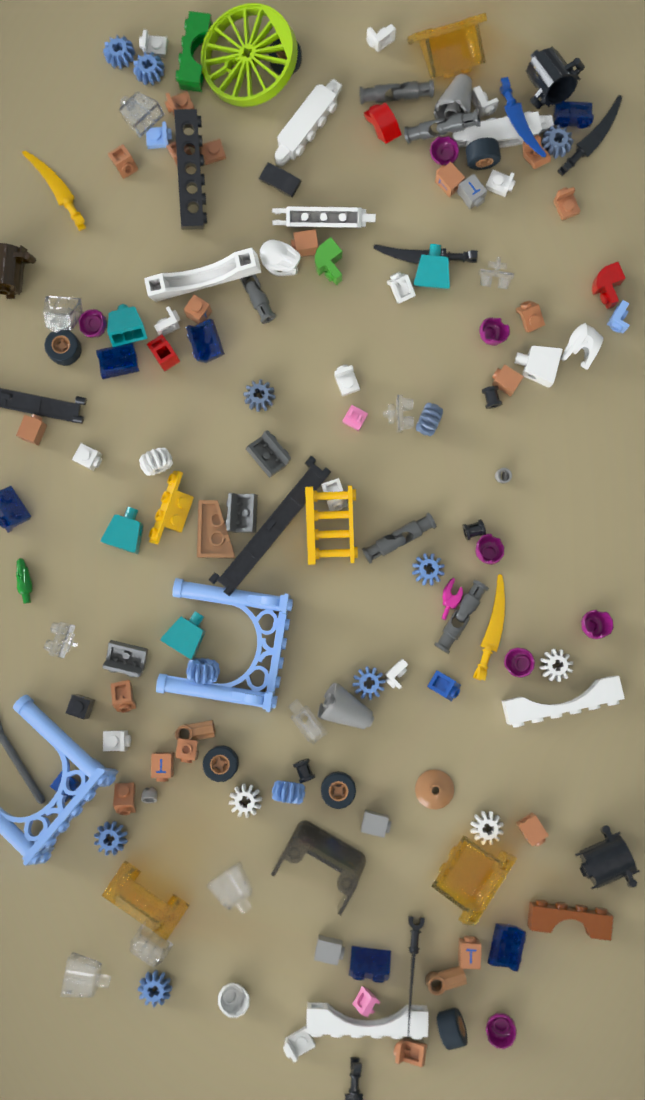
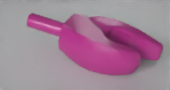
(450, 600)

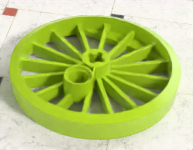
(253, 47)

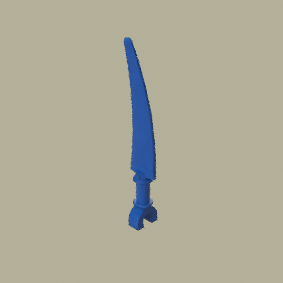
(516, 116)

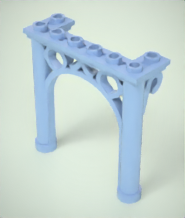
(226, 691)
(39, 848)

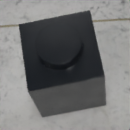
(80, 706)

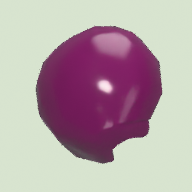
(444, 150)
(92, 323)
(494, 331)
(489, 549)
(597, 624)
(519, 662)
(501, 1030)

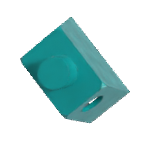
(433, 269)
(125, 326)
(124, 532)
(185, 635)

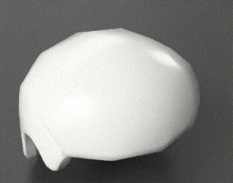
(233, 1000)

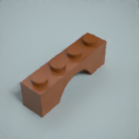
(545, 917)

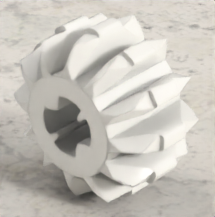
(155, 461)
(561, 670)
(252, 804)
(481, 833)

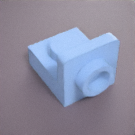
(158, 136)
(616, 321)

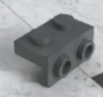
(268, 454)
(242, 513)
(125, 658)

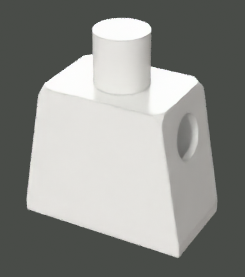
(540, 364)

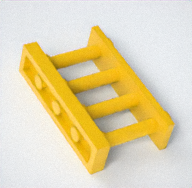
(314, 534)

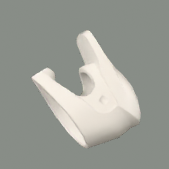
(279, 257)
(587, 339)

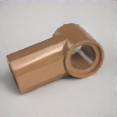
(198, 730)
(448, 979)

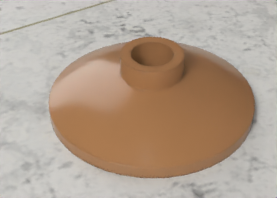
(432, 779)

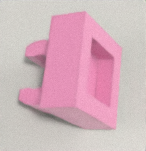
(355, 417)
(365, 1002)

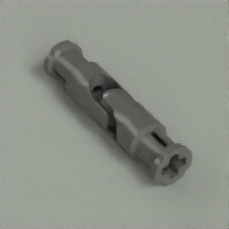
(406, 90)
(454, 123)
(258, 298)
(393, 541)
(467, 607)

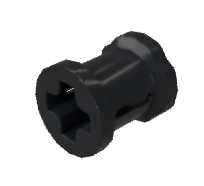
(492, 397)
(474, 529)
(304, 770)

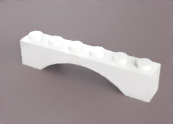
(233, 267)
(601, 691)
(328, 1021)

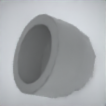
(506, 475)
(149, 796)

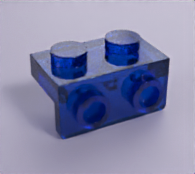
(573, 114)
(205, 341)
(117, 360)
(12, 509)
(507, 946)
(370, 964)

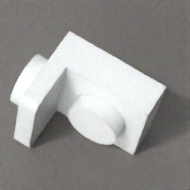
(382, 39)
(153, 44)
(481, 102)
(500, 183)
(401, 287)
(169, 324)
(346, 380)
(87, 457)
(334, 486)
(397, 670)
(116, 740)
(298, 1044)

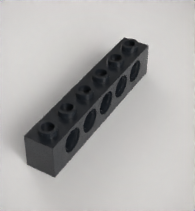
(188, 119)

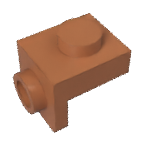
(534, 158)
(530, 315)
(187, 750)
(124, 798)
(410, 1052)

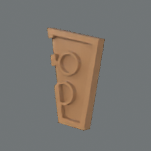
(213, 536)

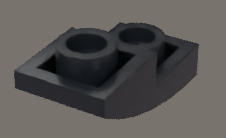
(280, 179)

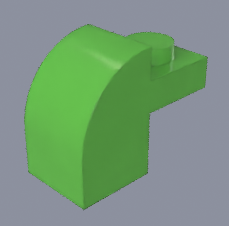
(325, 258)

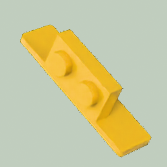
(173, 509)

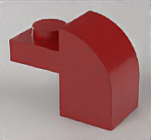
(384, 122)
(605, 282)
(163, 352)

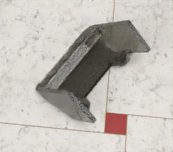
(328, 849)

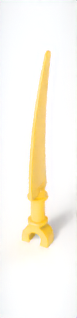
(58, 188)
(494, 630)

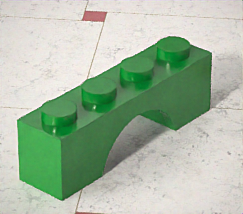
(190, 72)

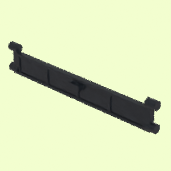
(42, 405)
(271, 529)

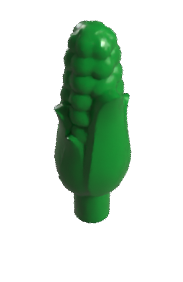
(24, 582)

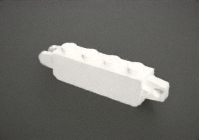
(306, 121)
(503, 130)
(324, 217)

